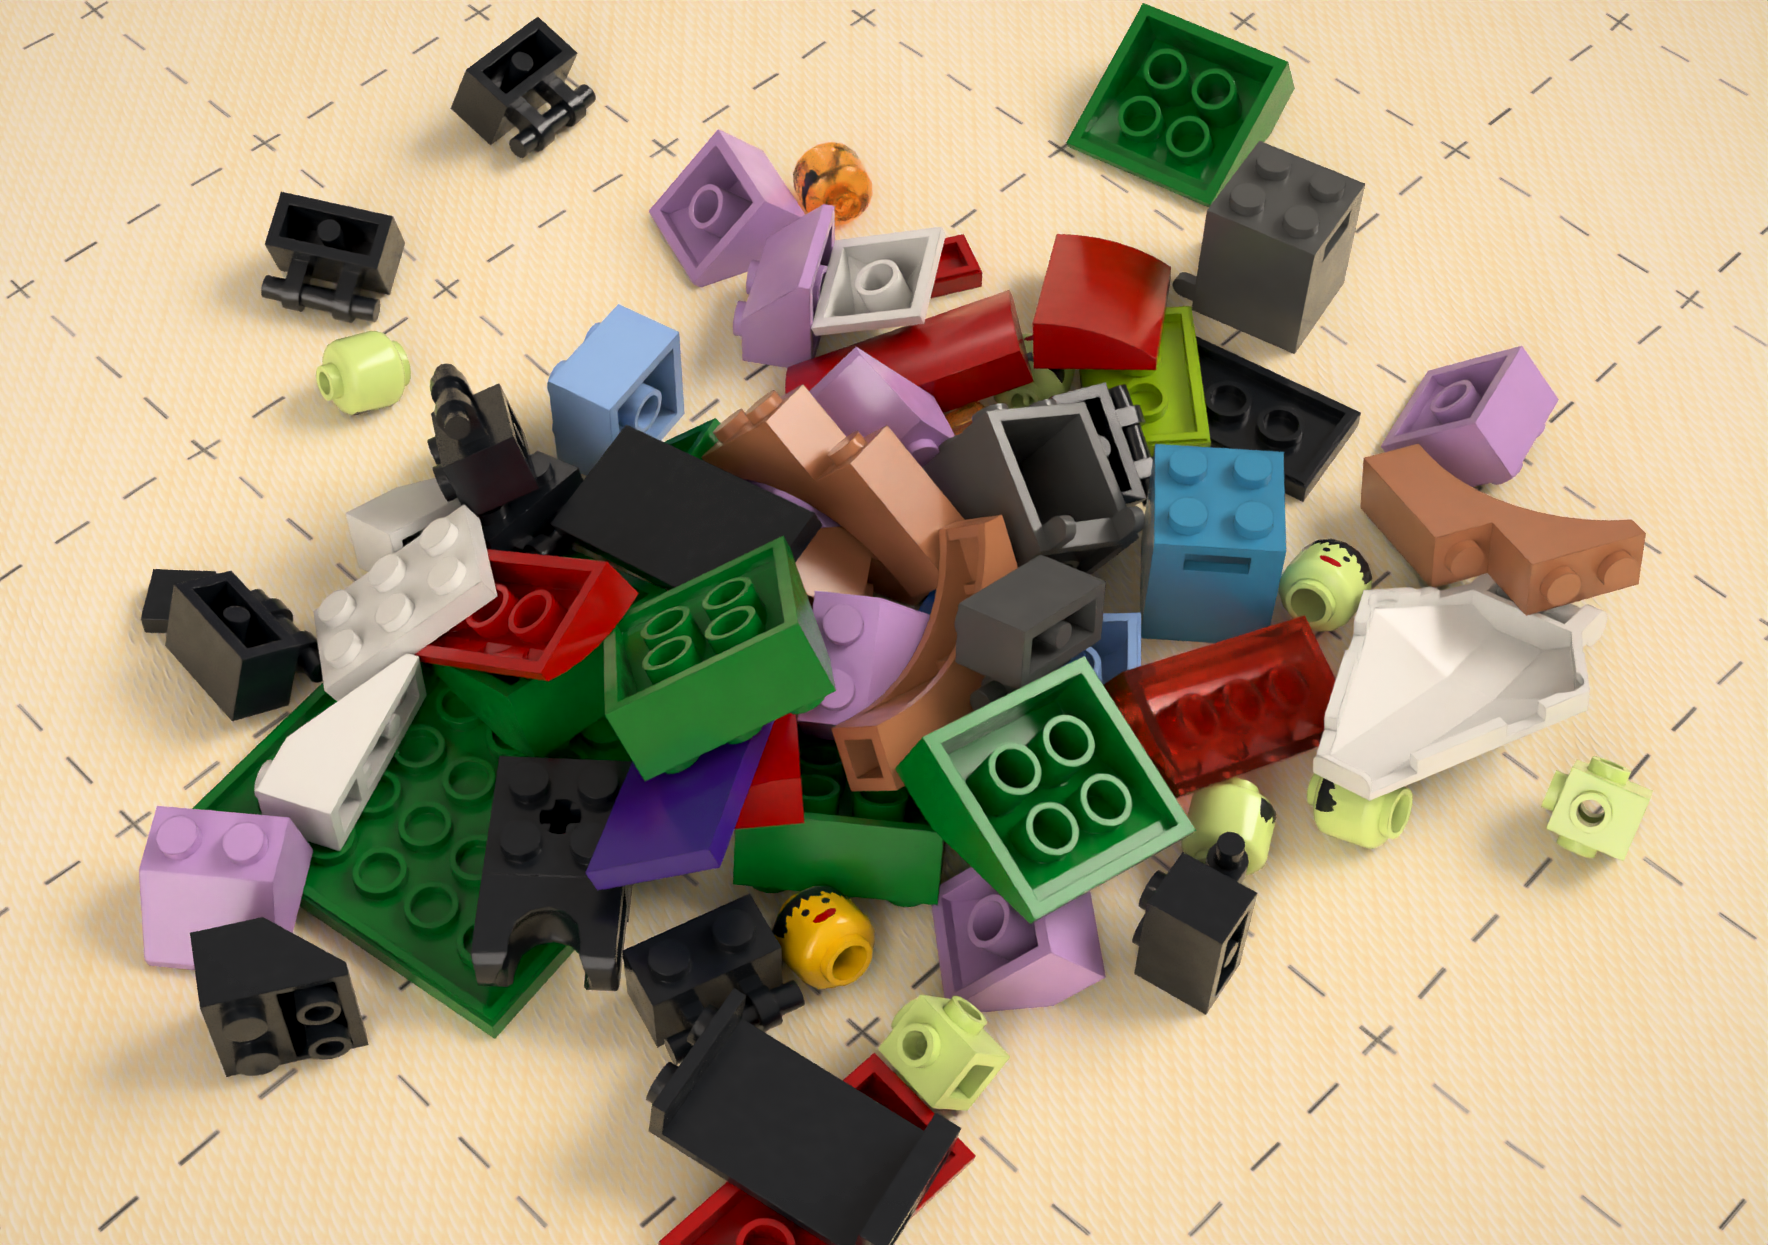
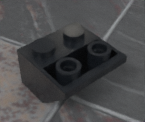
(273, 997)

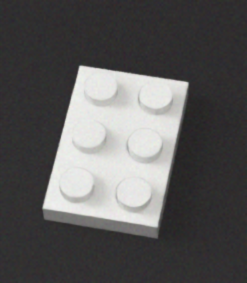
(404, 602)

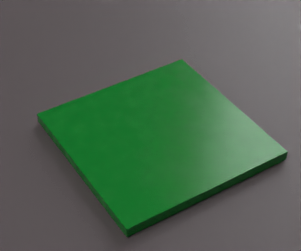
(418, 851)

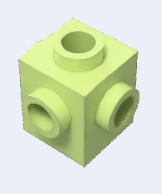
(1590, 832)
(943, 1051)

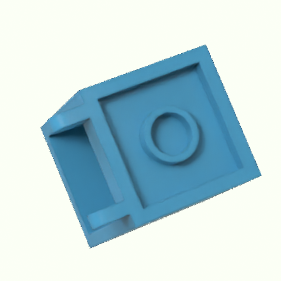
(1211, 542)

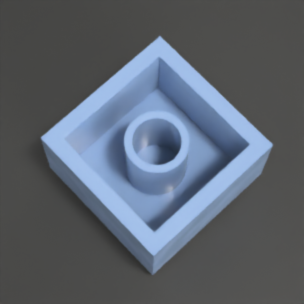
(616, 378)

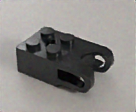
(535, 865)

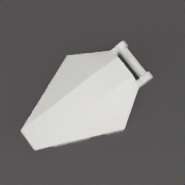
(1447, 681)

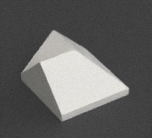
(879, 281)

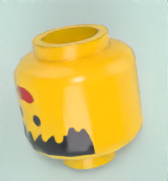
(824, 937)

